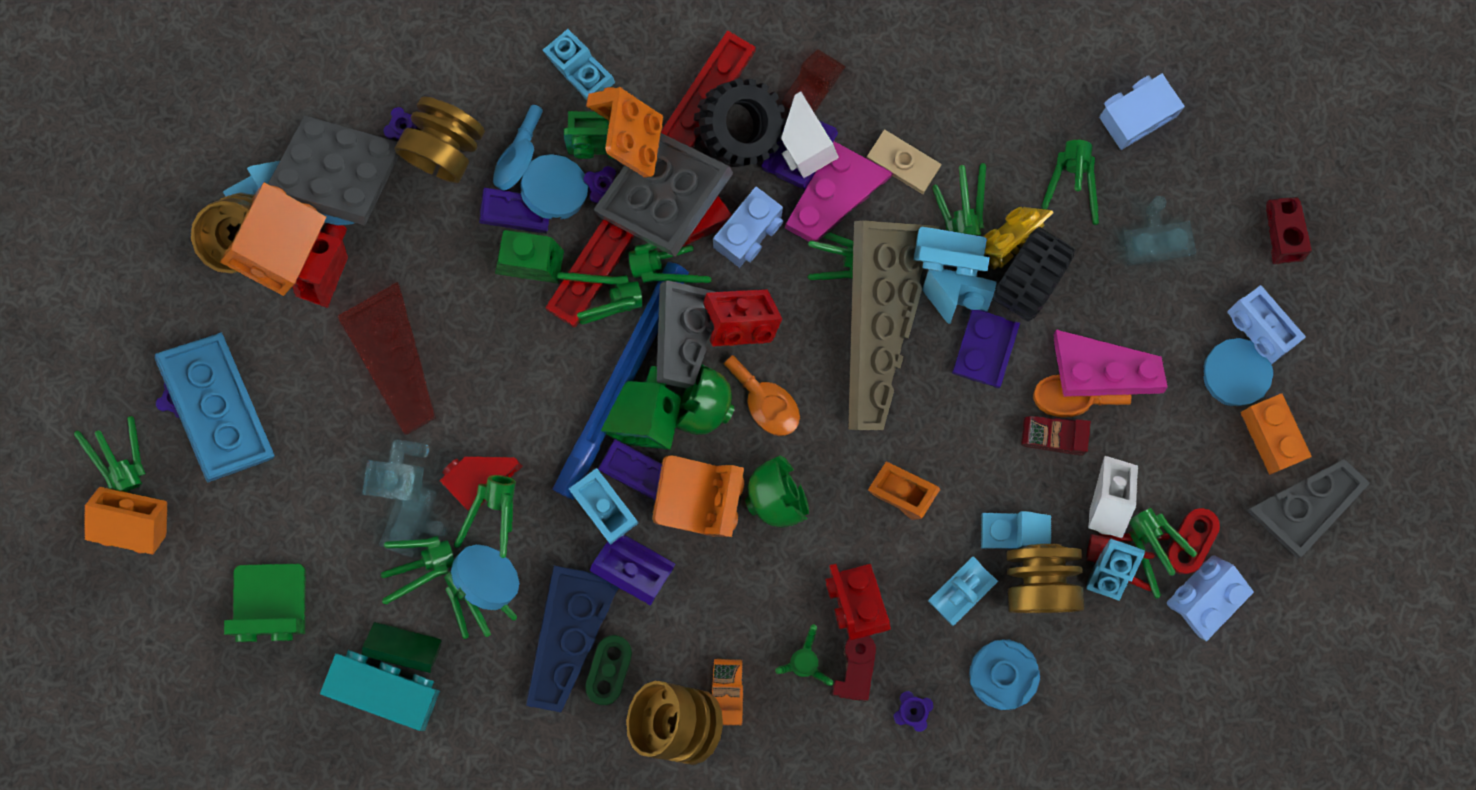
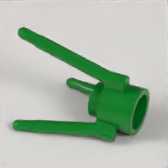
(1077, 160)
(965, 220)
(847, 252)
(646, 261)
(623, 297)
(120, 474)
(499, 496)
(1147, 528)
(436, 557)
(453, 594)
(805, 662)

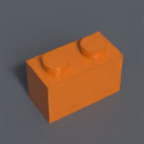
(1275, 434)
(125, 520)

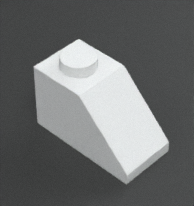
(806, 139)
(1114, 497)

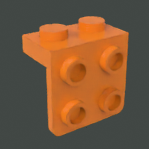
(632, 128)
(698, 496)

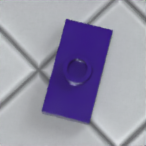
(509, 211)
(632, 469)

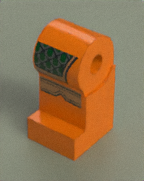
(728, 689)

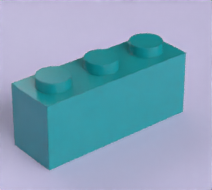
(380, 690)

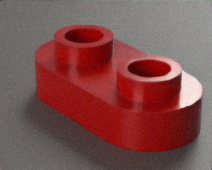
(1198, 541)

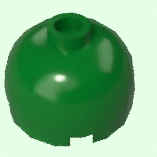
(705, 403)
(775, 494)

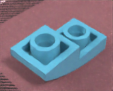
(577, 64)
(1114, 569)

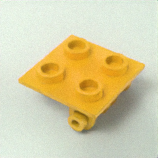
(1013, 233)

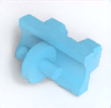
(962, 591)

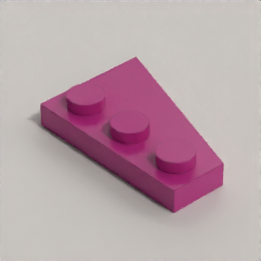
(835, 193)
(1103, 368)

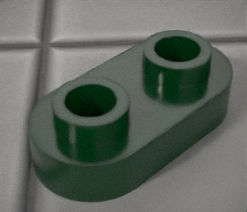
(608, 670)

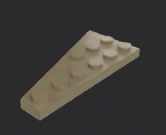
(882, 315)

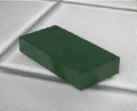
(401, 647)

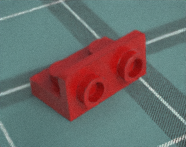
(742, 317)
(859, 601)

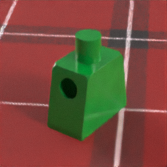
(529, 257)
(644, 414)

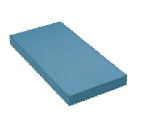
(214, 407)

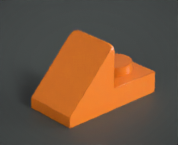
(904, 490)

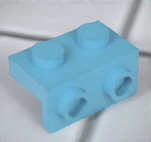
(951, 249)

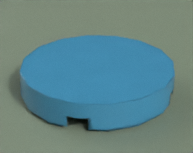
(553, 187)
(1237, 373)
(485, 577)
(1002, 684)

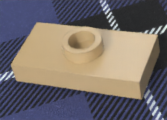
(904, 161)

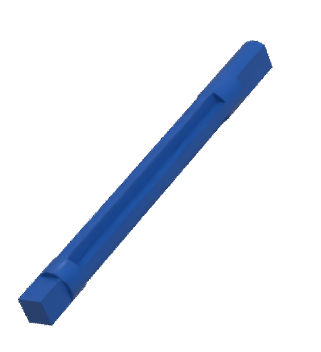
(589, 442)

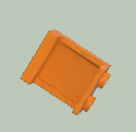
(274, 239)

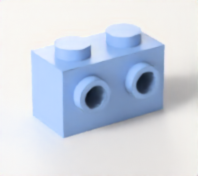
(1141, 110)
(747, 227)

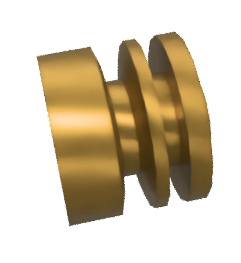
(442, 135)
(217, 227)
(1045, 580)
(674, 723)

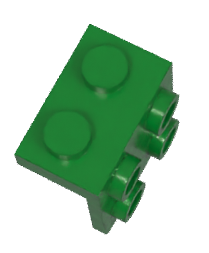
(586, 134)
(267, 602)

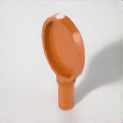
(1050, 399)
(767, 402)

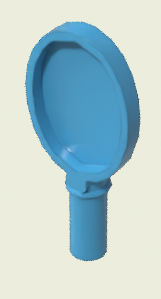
(518, 155)

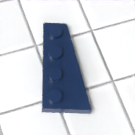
(569, 625)

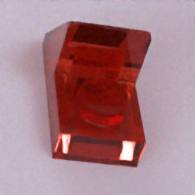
(815, 80)

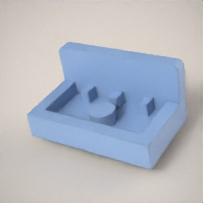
(1265, 324)
(1210, 596)

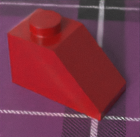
(465, 475)

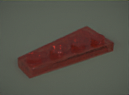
(389, 351)

